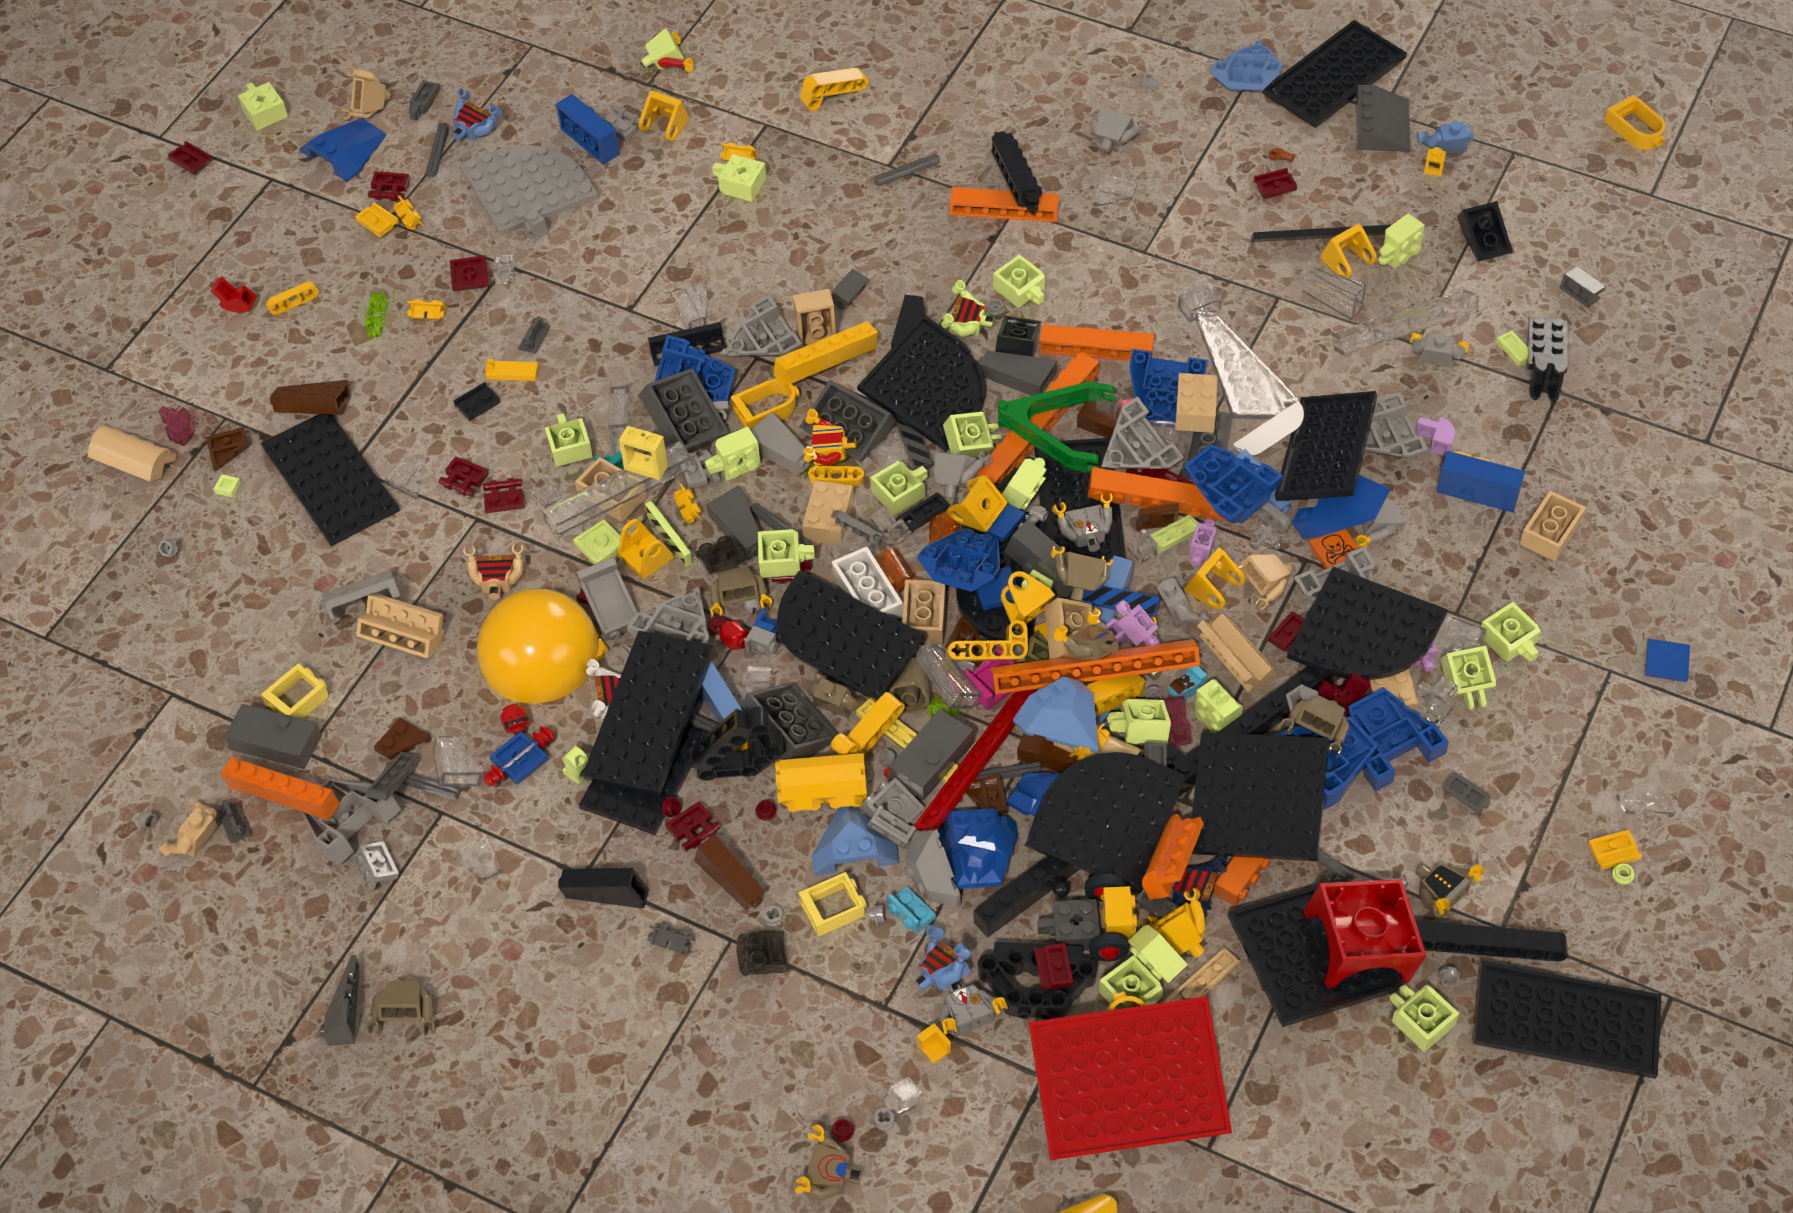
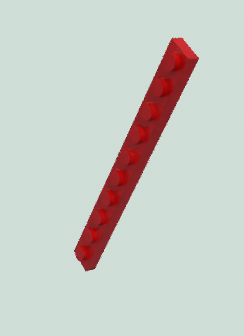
(972, 764)

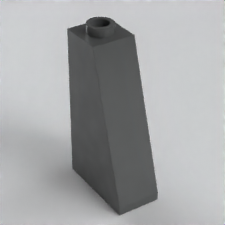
(1018, 372)
(735, 520)

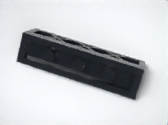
(700, 335)

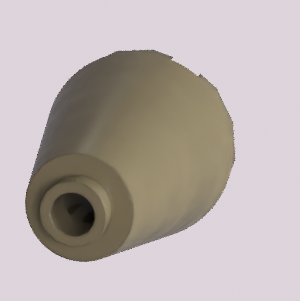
(912, 688)

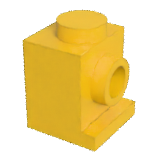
(1435, 157)

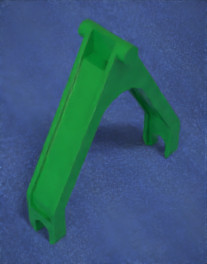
(1017, 414)

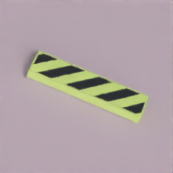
(668, 534)

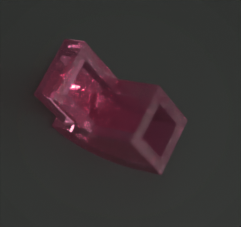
(179, 425)
(1180, 727)

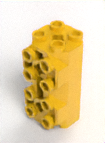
(813, 780)

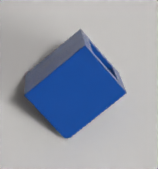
(766, 623)

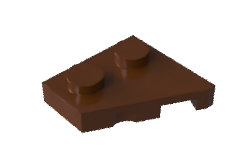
(226, 446)
(964, 632)
(400, 738)
(988, 793)

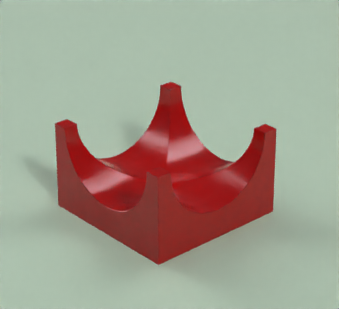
(1367, 928)

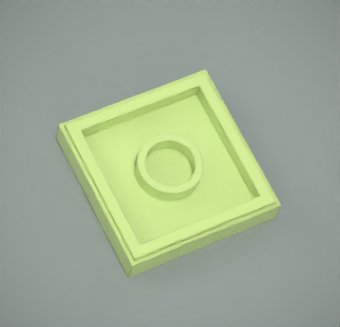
(598, 542)

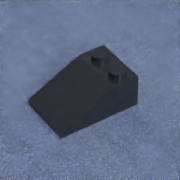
(1485, 231)
(1018, 336)

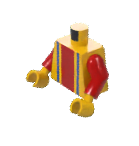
(828, 441)

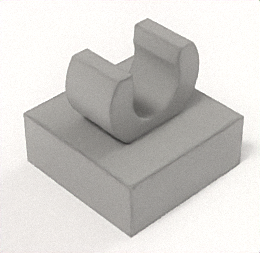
(722, 408)

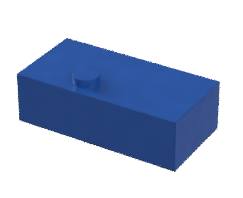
(587, 129)
(1480, 481)

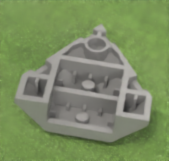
(762, 332)
(1393, 431)
(1137, 443)
(1356, 562)
(676, 618)
(931, 869)

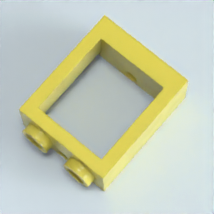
(639, 463)
(306, 704)
(809, 896)

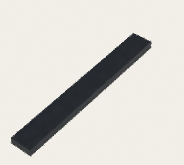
(1312, 233)

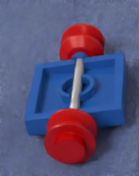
(518, 757)

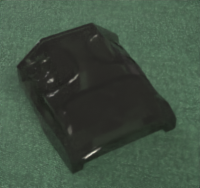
(720, 556)
(762, 953)

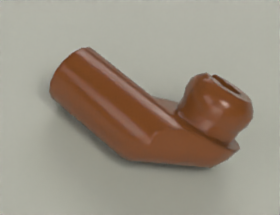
(1279, 153)

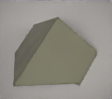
(1037, 648)

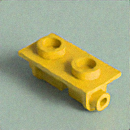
(731, 148)
(405, 211)
(433, 308)
(686, 498)
(1083, 752)

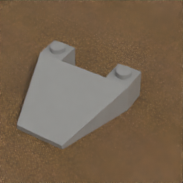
(350, 816)

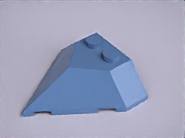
(1248, 68)
(1061, 714)
(850, 840)

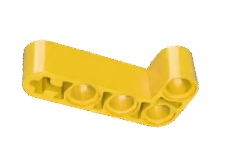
(831, 83)
(986, 647)
(870, 727)

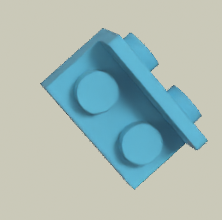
(910, 909)

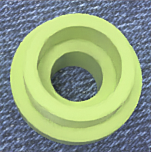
(1623, 869)

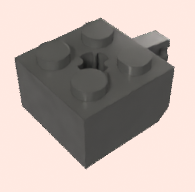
(1072, 922)

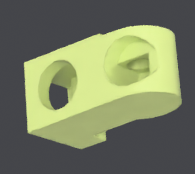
(575, 762)

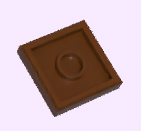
(1157, 516)

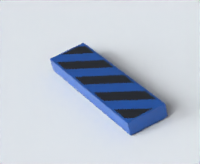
(1109, 597)

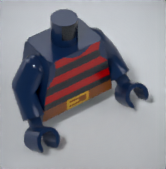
(1203, 879)

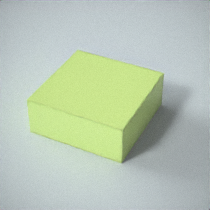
(227, 485)

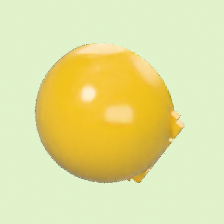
(537, 646)

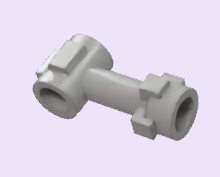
(1037, 513)

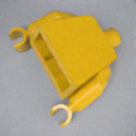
(1183, 926)

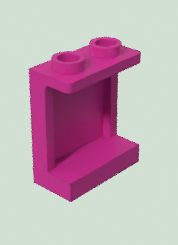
(982, 679)

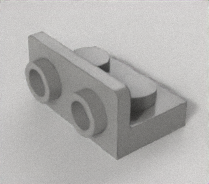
(375, 864)

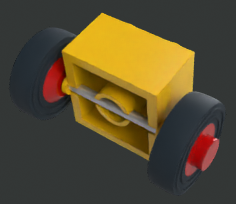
(1118, 917)

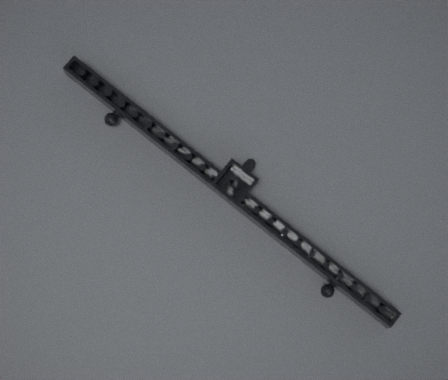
(1052, 873)

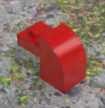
(233, 299)

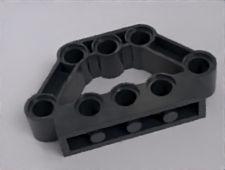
(716, 754)
(1024, 952)

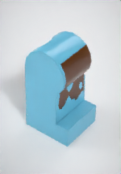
(1188, 683)

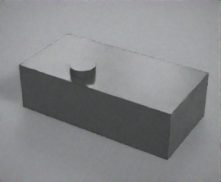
(1200, 440)
(1033, 551)
(273, 736)
(931, 754)

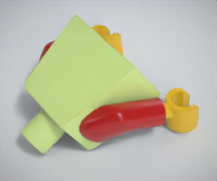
(665, 52)

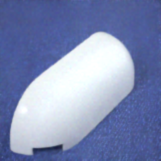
(1272, 430)

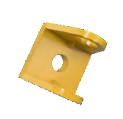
(667, 106)
(1356, 240)
(971, 507)
(639, 543)
(1220, 565)
(1028, 602)

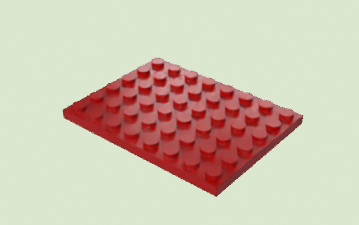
(1129, 1078)

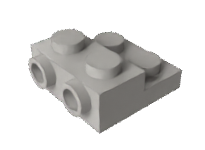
(894, 799)

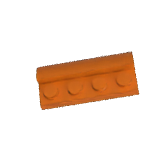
(1171, 856)

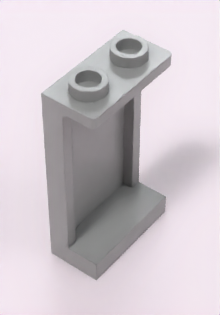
(357, 590)
(607, 598)

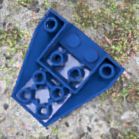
(1157, 382)
(962, 559)

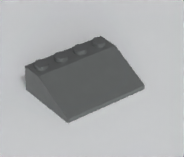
(1381, 120)
(683, 411)
(856, 415)
(801, 723)

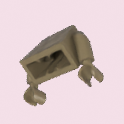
(834, 696)
(1321, 717)
(401, 1002)

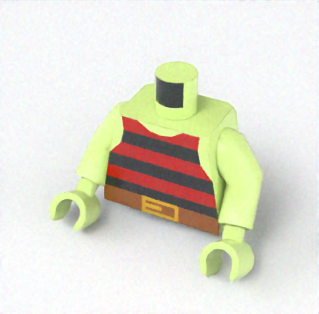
(967, 315)

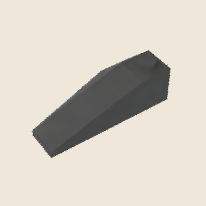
(342, 1012)

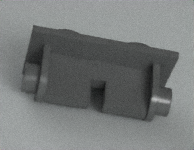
(534, 336)
(233, 821)
(1160, 906)
(662, 935)

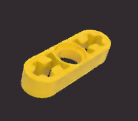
(296, 291)
(830, 470)

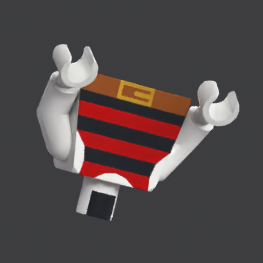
(606, 683)

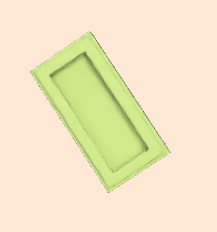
(1513, 347)

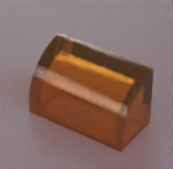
(942, 526)
(895, 568)

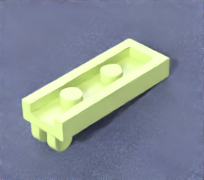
(1174, 533)

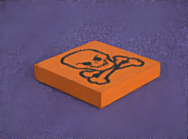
(1333, 547)

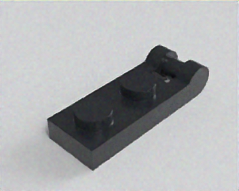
(924, 511)

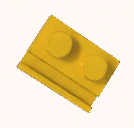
(377, 219)
(1614, 849)

